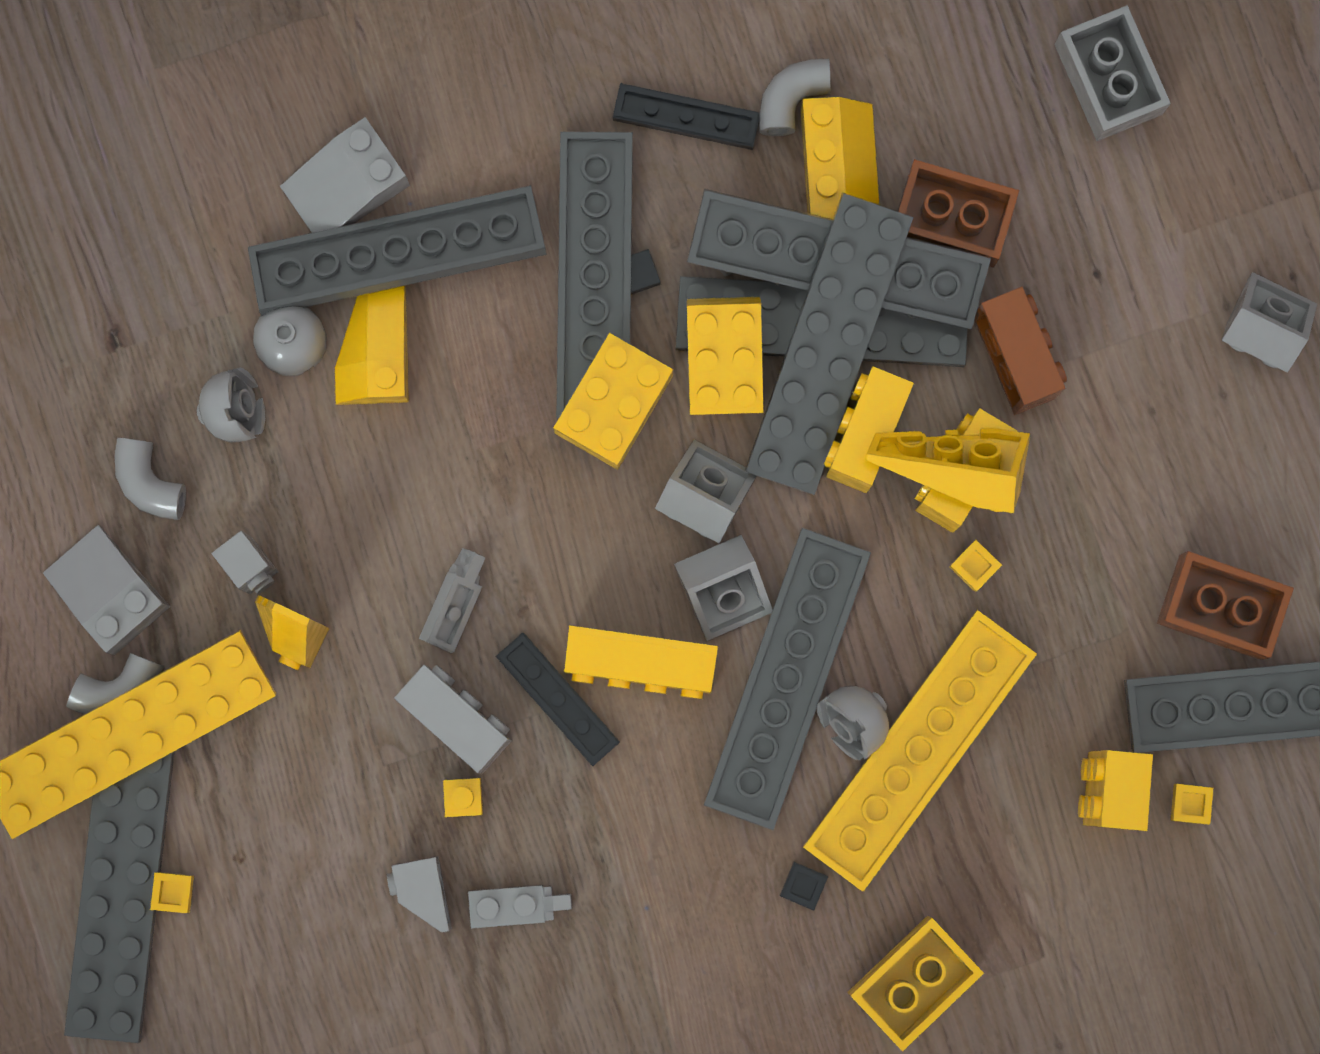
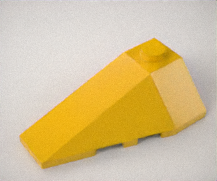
(374, 351)
(971, 468)
(291, 633)

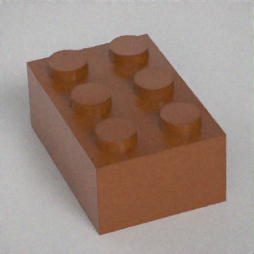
(957, 209)
(1020, 350)
(1225, 605)

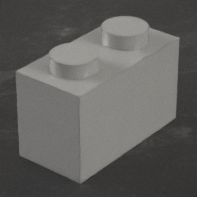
(246, 563)

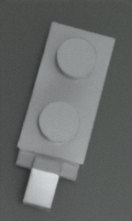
(454, 602)
(515, 906)

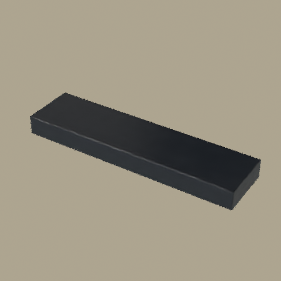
(686, 116)
(558, 699)

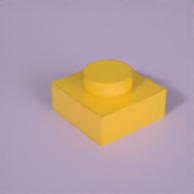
(975, 566)
(463, 797)
(1192, 804)
(172, 892)

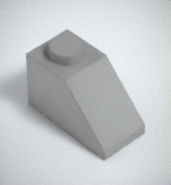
(421, 891)

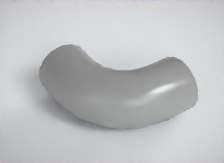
(786, 91)
(141, 485)
(92, 693)

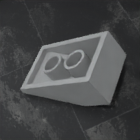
(345, 179)
(105, 591)

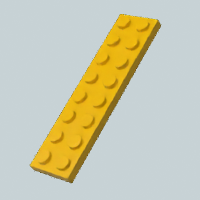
(130, 732)
(919, 750)

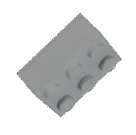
(1112, 73)
(454, 717)

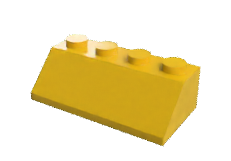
(838, 152)
(640, 660)

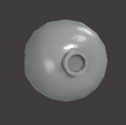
(290, 340)
(230, 407)
(856, 718)

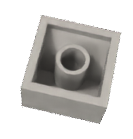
(1270, 323)
(705, 491)
(724, 587)

